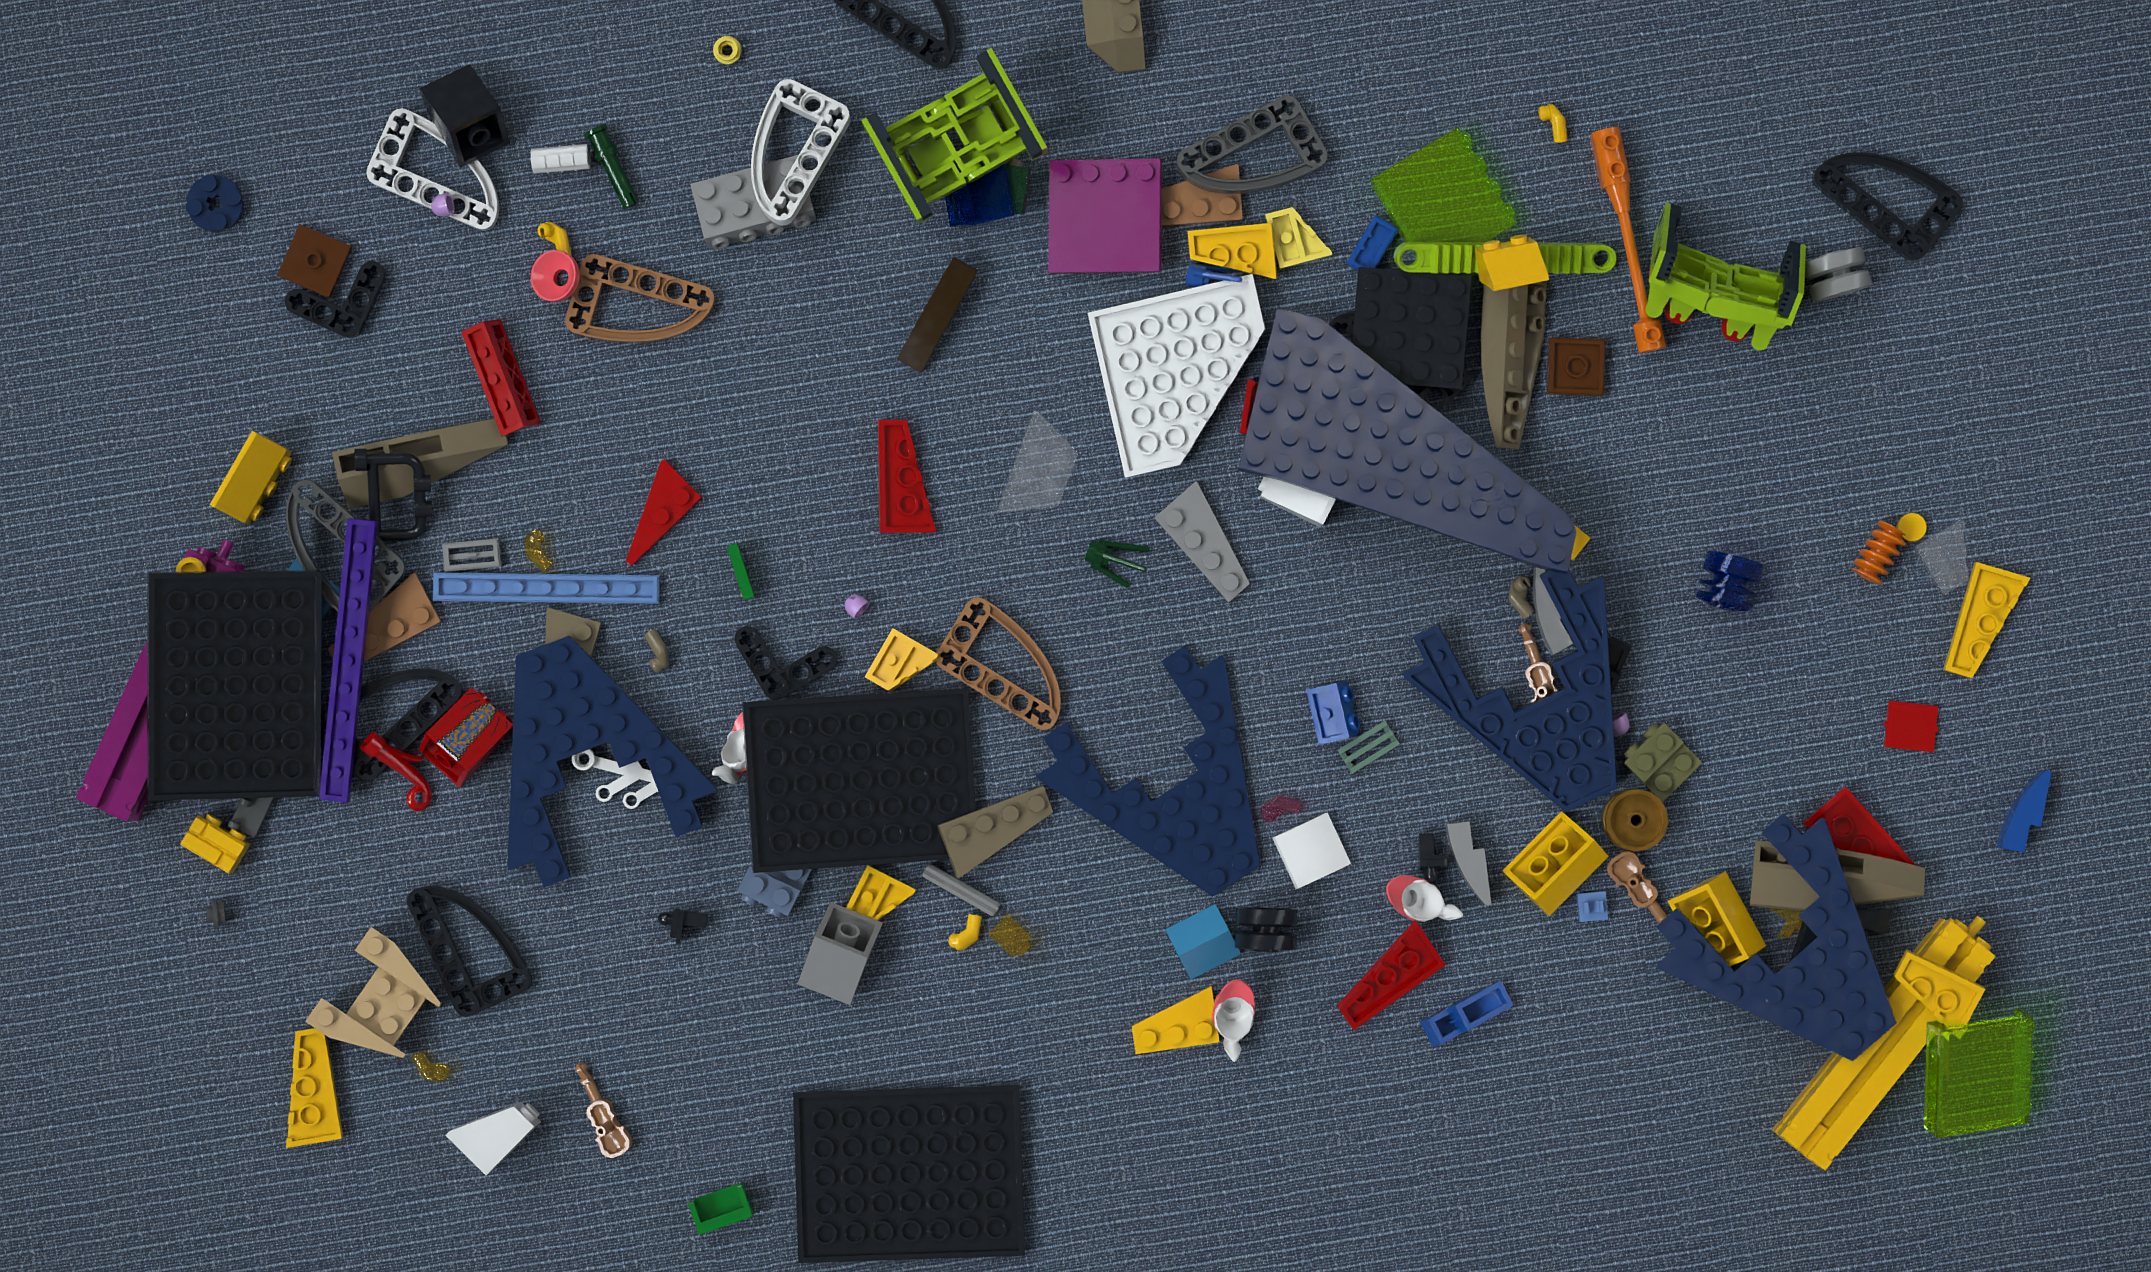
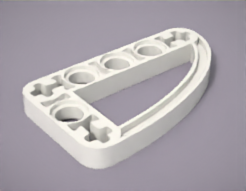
(822, 117)
(392, 162)

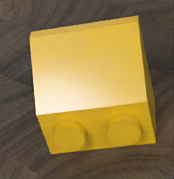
(1510, 263)

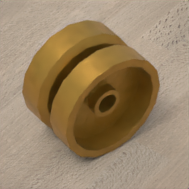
(1641, 835)

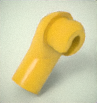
(1557, 120)
(556, 235)
(968, 936)

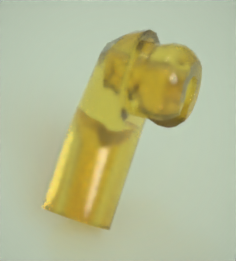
(533, 550)
(430, 1071)

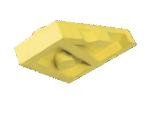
(1294, 239)

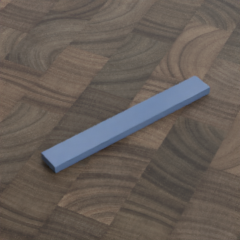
(546, 588)

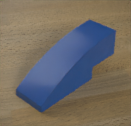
(2025, 812)
(1466, 1013)

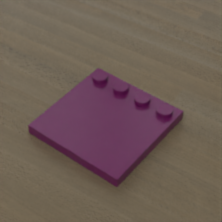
(1105, 216)

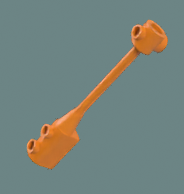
(1616, 180)

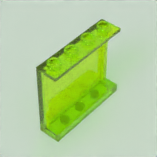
(1444, 194)
(1978, 1075)

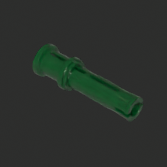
(606, 154)

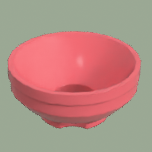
(545, 275)

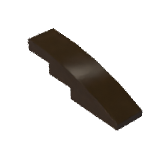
(937, 314)

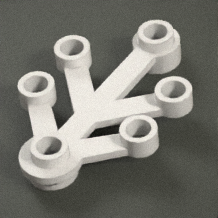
(630, 773)

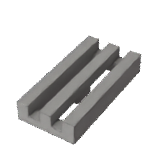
(496, 552)

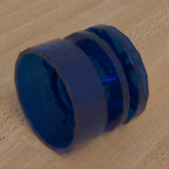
(1729, 581)

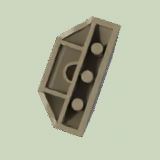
(1115, 33)

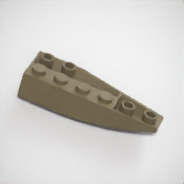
(1510, 356)
(439, 450)
(1869, 878)

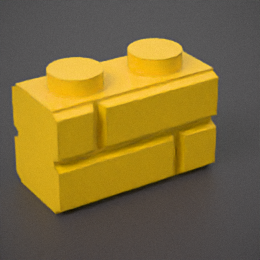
(216, 843)

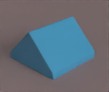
(1202, 941)

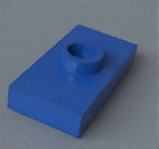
(1372, 244)

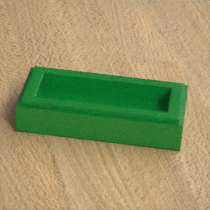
(741, 571)

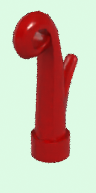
(400, 761)

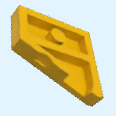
(899, 661)
(878, 894)

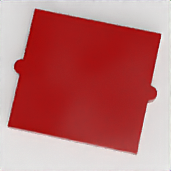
(1910, 726)

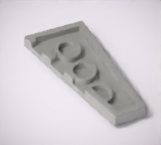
(1200, 537)

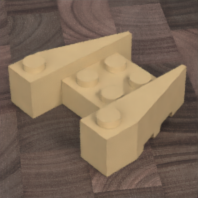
(384, 1004)

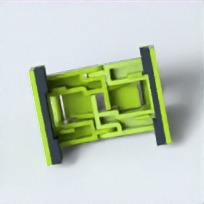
(977, 131)
(1737, 293)

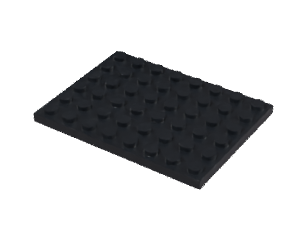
(233, 684)
(856, 778)
(908, 1173)

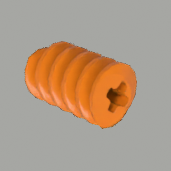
(1879, 552)

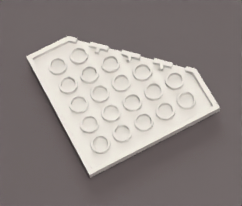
(1171, 366)

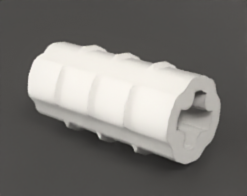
(560, 158)

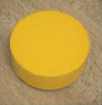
(1912, 526)
(190, 565)

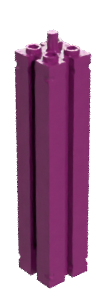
(119, 768)

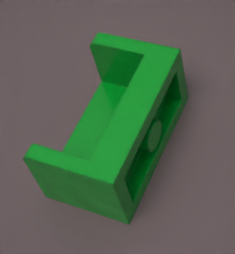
(721, 1208)

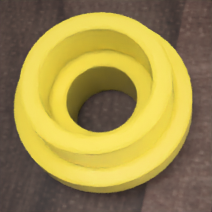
(723, 42)

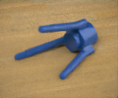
(1202, 274)

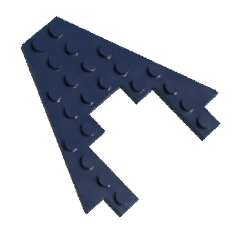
(564, 709)
(1560, 740)
(1200, 824)
(1829, 988)

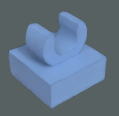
(1592, 906)

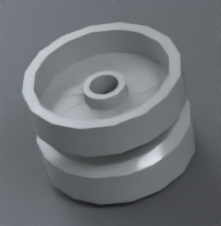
(1836, 271)

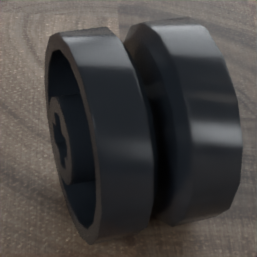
(1265, 932)

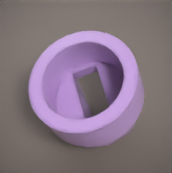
(443, 205)
(856, 605)
(1620, 723)

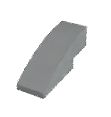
(1547, 617)
(1469, 861)

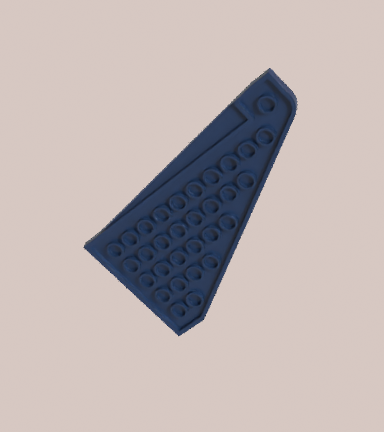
(1363, 437)

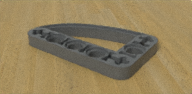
(1253, 134)
(335, 526)

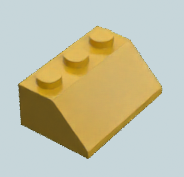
(252, 478)
(1555, 863)
(1721, 918)

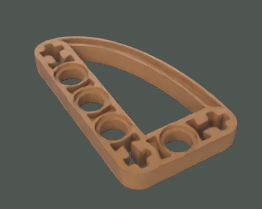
(633, 285)
(987, 675)

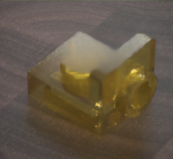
(1011, 936)

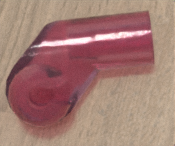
(1278, 805)

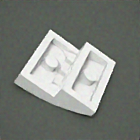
(1311, 850)

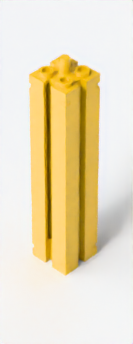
(1848, 1090)

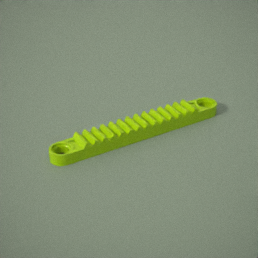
(1461, 257)

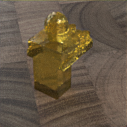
(1792, 922)

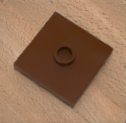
(314, 261)
(1575, 367)

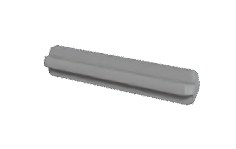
(961, 889)

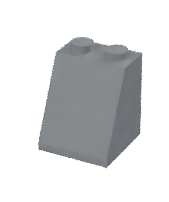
(839, 953)

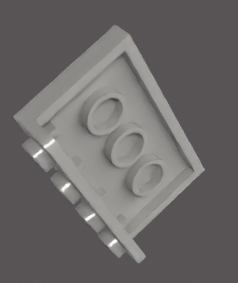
(731, 211)

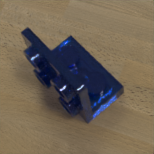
(981, 200)

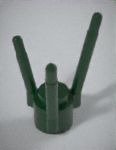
(1100, 554)

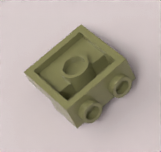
(1660, 761)

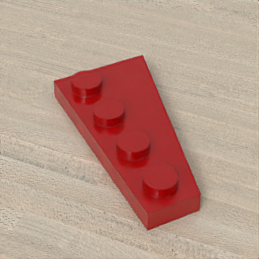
(901, 489)
(1856, 828)
(1393, 975)

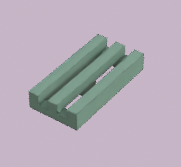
(1388, 734)

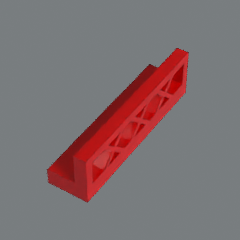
(499, 378)

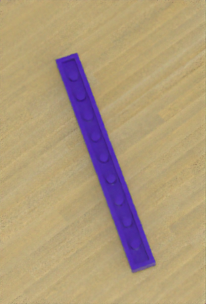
(348, 660)

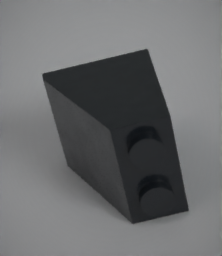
(465, 115)

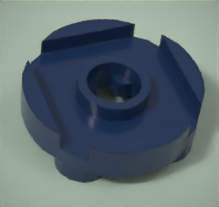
(218, 219)

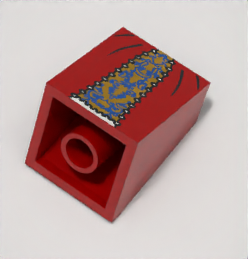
(465, 736)

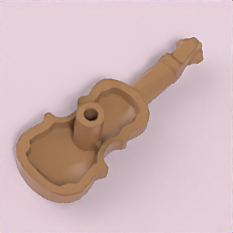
(1539, 672)
(1627, 871)
(612, 1136)

